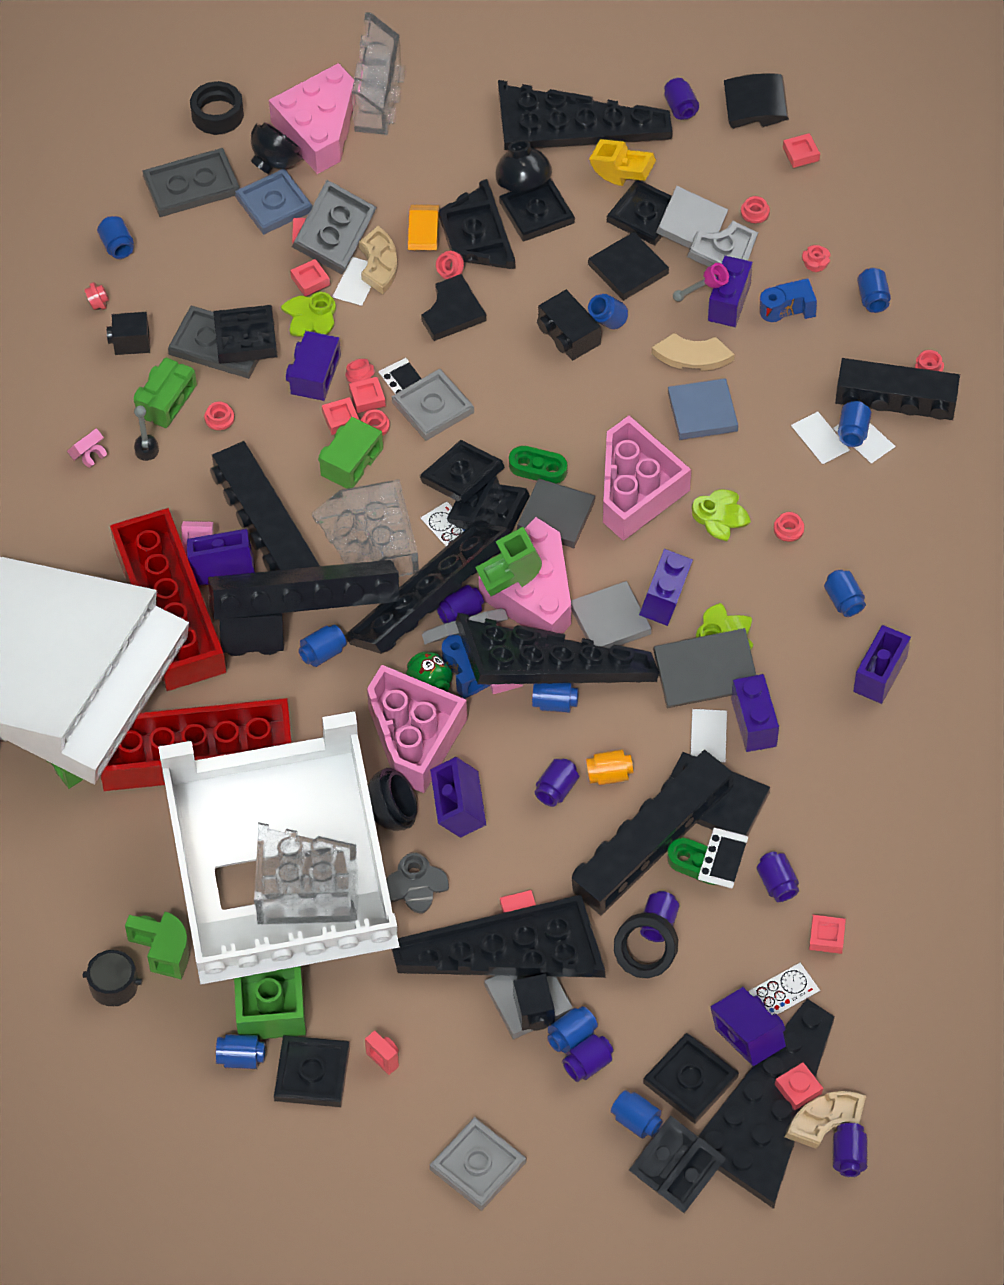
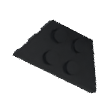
(476, 229)

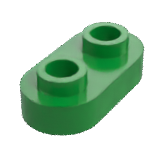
(538, 463)
(691, 849)

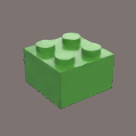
(271, 1004)

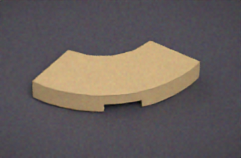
(381, 259)
(693, 354)
(824, 1115)

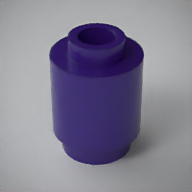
(681, 98)
(463, 601)
(556, 782)
(778, 876)
(663, 905)
(588, 1057)
(850, 1149)

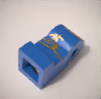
(788, 300)
(457, 660)

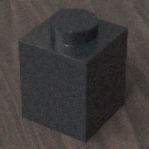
(129, 333)
(534, 1002)

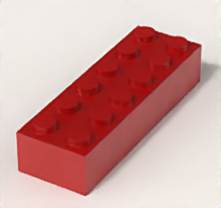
(156, 560)
(211, 729)

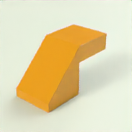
(423, 227)

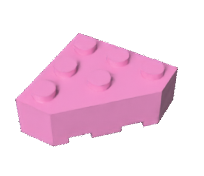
(316, 116)
(639, 478)
(545, 599)
(414, 723)

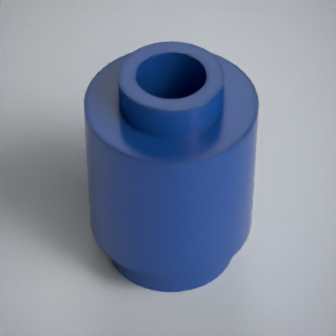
(115, 237)
(874, 290)
(608, 311)
(854, 423)
(845, 593)
(322, 645)
(555, 697)
(571, 1029)
(240, 1051)
(637, 1114)

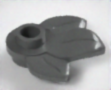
(416, 887)

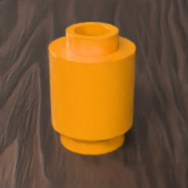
(609, 767)

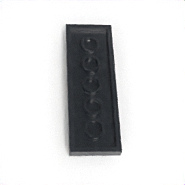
(427, 588)

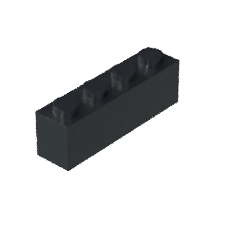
(898, 388)

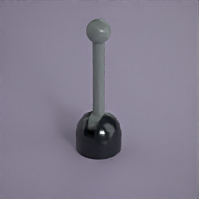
(144, 440)

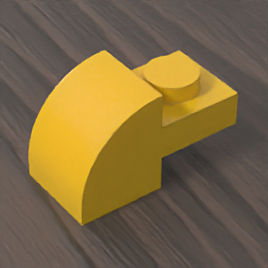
(617, 163)

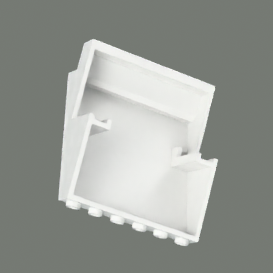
(78, 662)

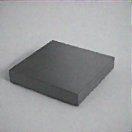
(559, 508)

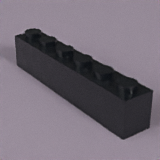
(260, 510)
(303, 589)
(650, 833)

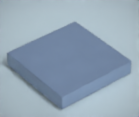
(273, 201)
(702, 409)

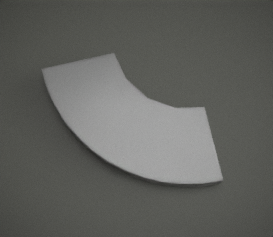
(443, 631)

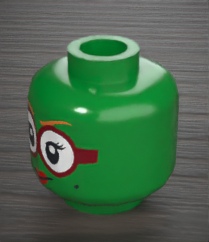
(430, 669)

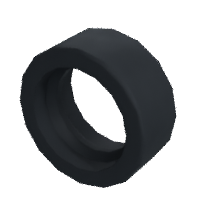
(216, 92)
(645, 970)

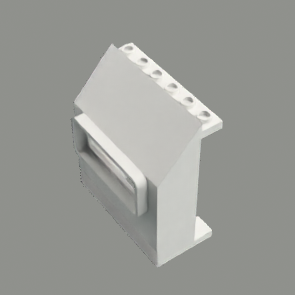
(294, 786)

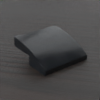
(756, 99)
(245, 334)
(491, 505)
(677, 1164)

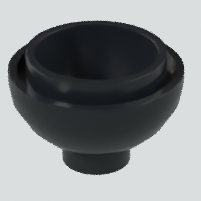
(273, 148)
(522, 168)
(392, 800)

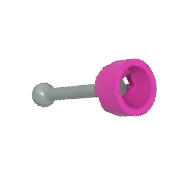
(710, 274)

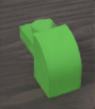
(515, 564)
(167, 940)

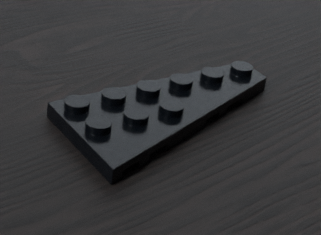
(575, 119)
(544, 656)
(523, 942)
(756, 1115)

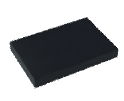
(738, 808)

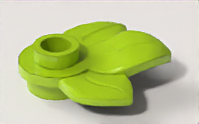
(309, 315)
(720, 514)
(716, 621)

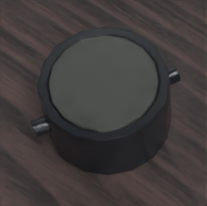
(112, 978)

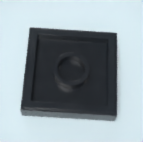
(537, 211)
(640, 211)
(628, 266)
(462, 471)
(311, 1071)
(690, 1078)

